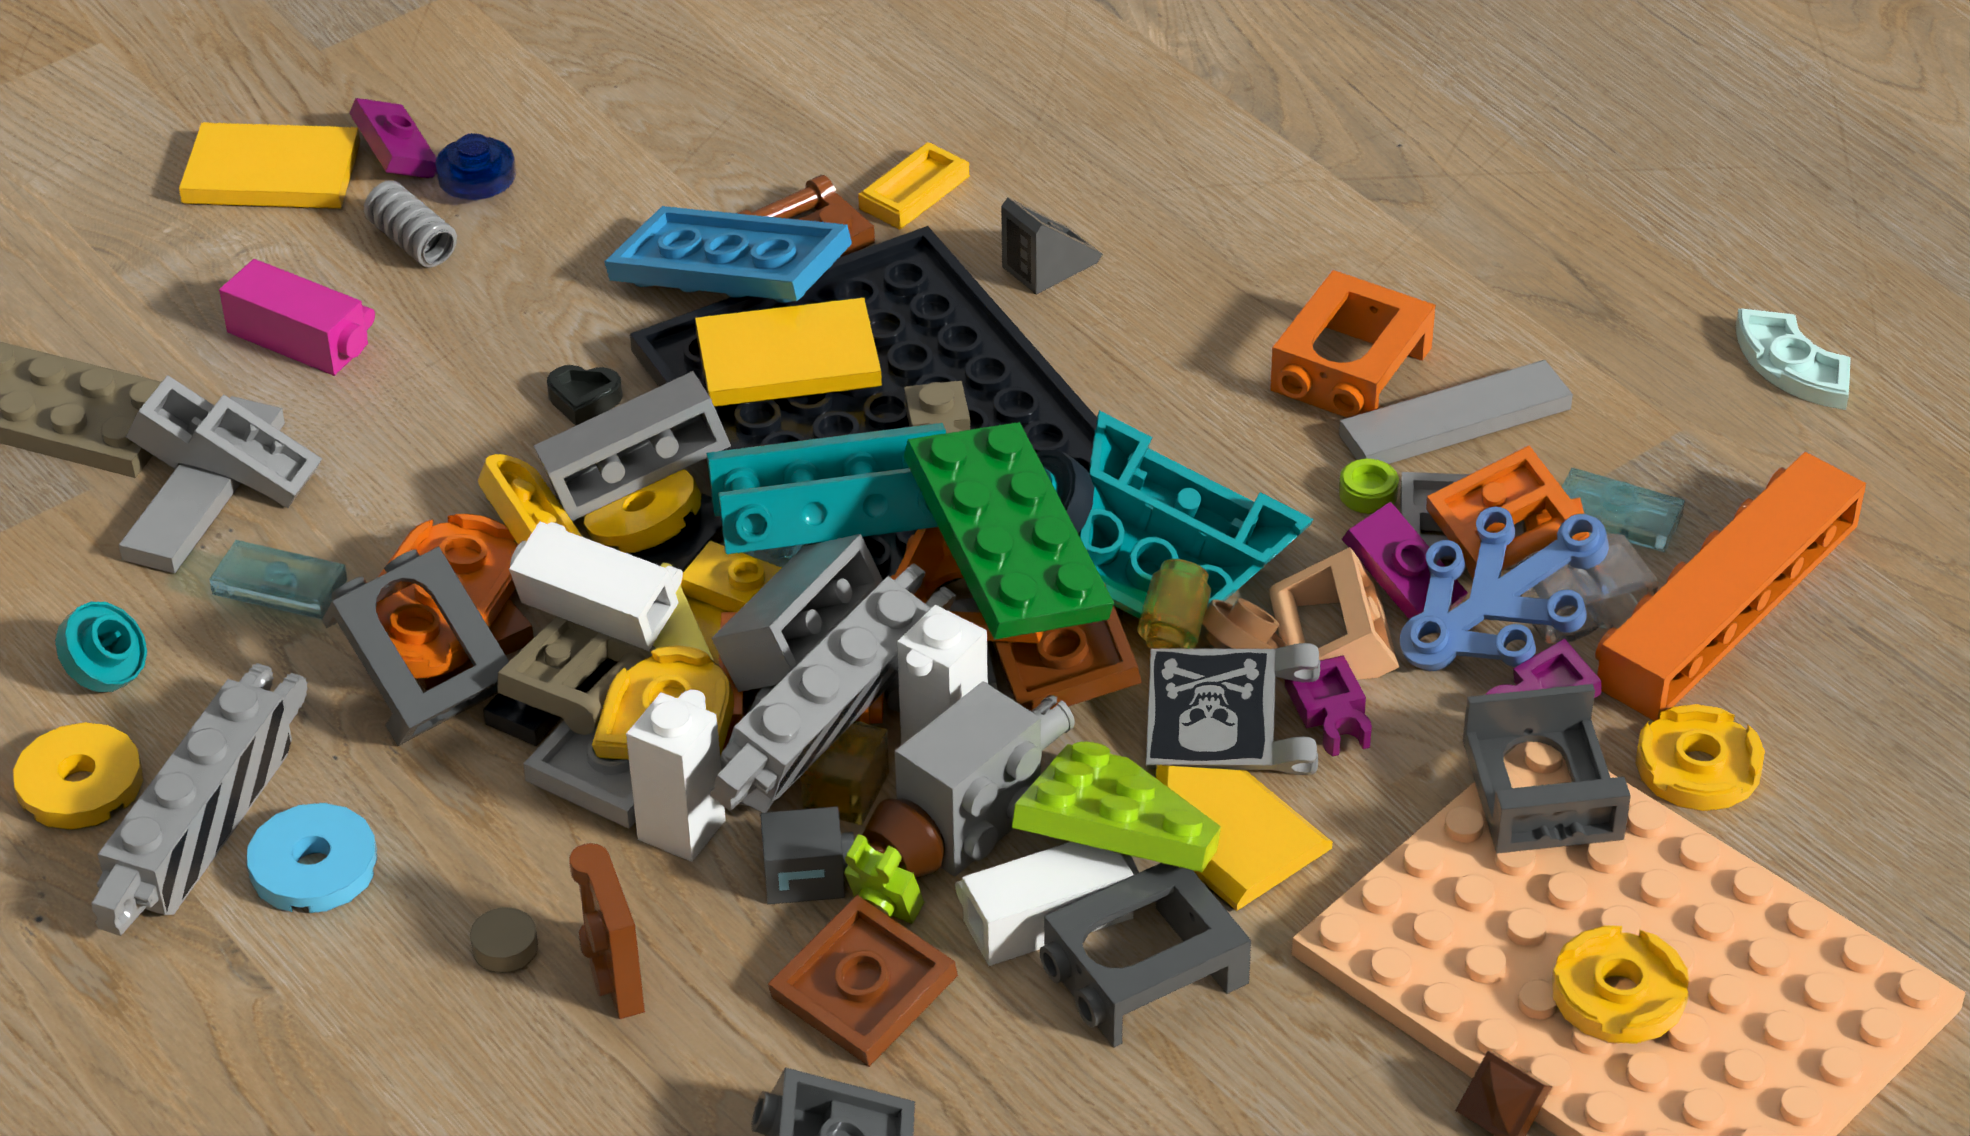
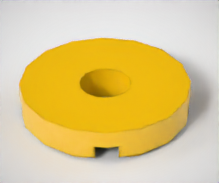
(646, 515)
(72, 749)
(1696, 783)
(1616, 1013)

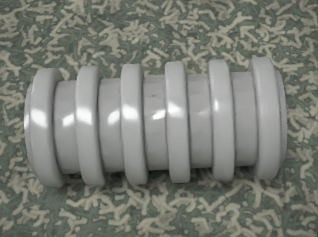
(410, 223)

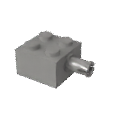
(976, 766)

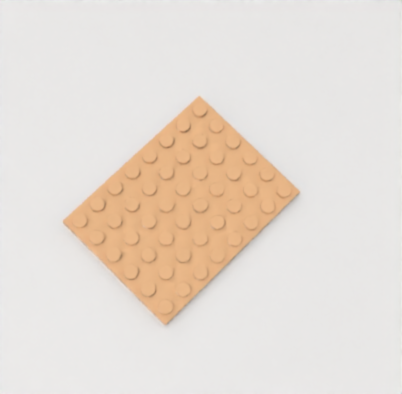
(1786, 1003)

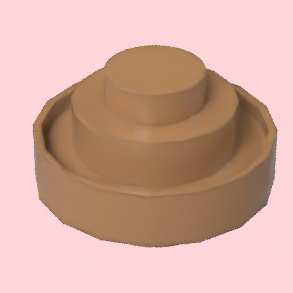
(1240, 626)

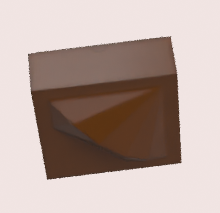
(1503, 1097)

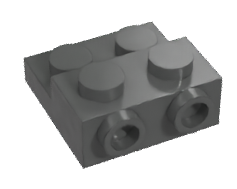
(825, 1107)

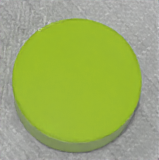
(1368, 485)

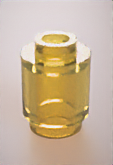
(1175, 605)

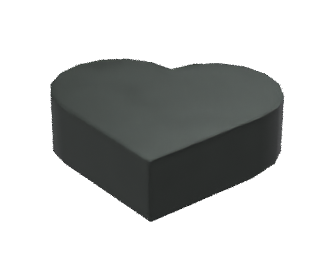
(583, 392)

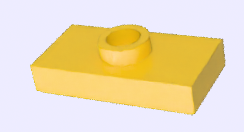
(724, 578)

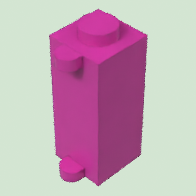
(295, 316)

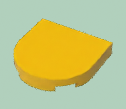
(666, 671)

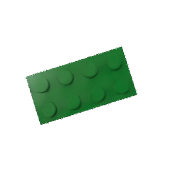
(1008, 530)

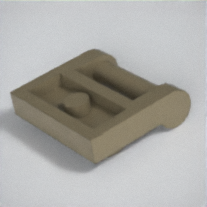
(558, 662)

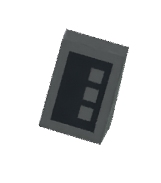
(1041, 249)

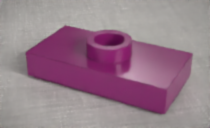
(394, 138)
(1396, 559)

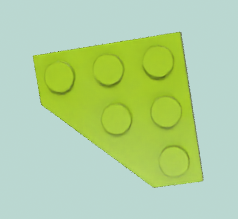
(1116, 808)

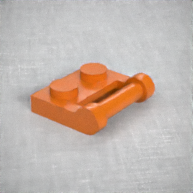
(1514, 483)

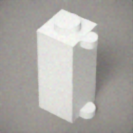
(594, 585)
(937, 666)
(673, 772)
(1009, 901)

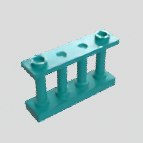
(818, 490)

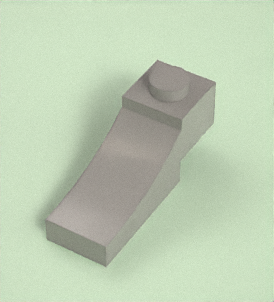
(222, 439)

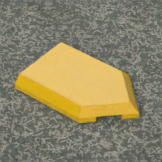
(1259, 833)

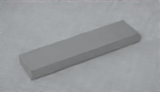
(1456, 414)
(185, 508)

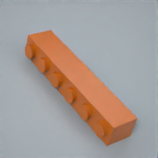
(1728, 585)

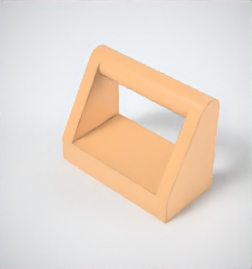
(1343, 581)

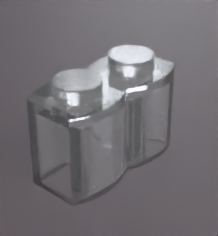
(1607, 589)

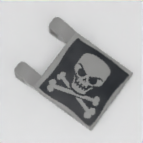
(1221, 708)

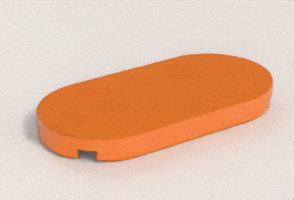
(481, 559)

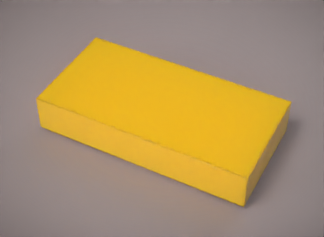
(913, 185)

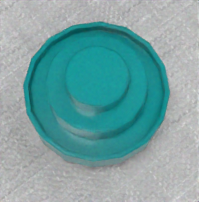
(101, 646)

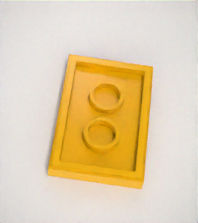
(270, 165)
(788, 352)

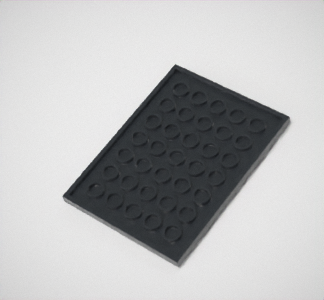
(927, 328)

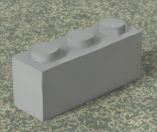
(632, 445)
(796, 611)

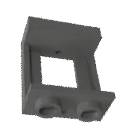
(412, 709)
(1550, 815)
(1102, 994)

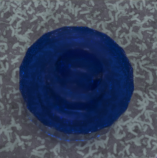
(475, 167)

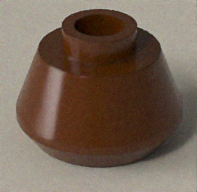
(909, 831)

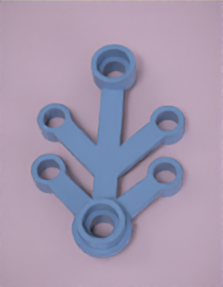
(1498, 596)

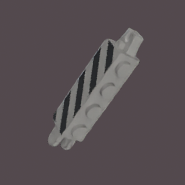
(823, 692)
(197, 799)

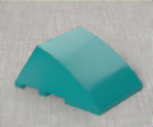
(1163, 511)

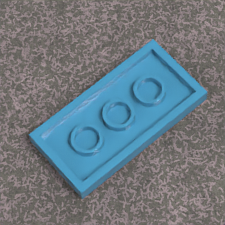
(728, 253)

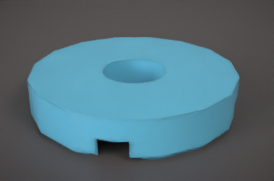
(308, 830)

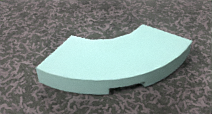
(1791, 360)

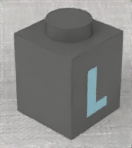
(804, 855)

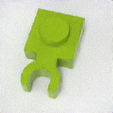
(881, 881)

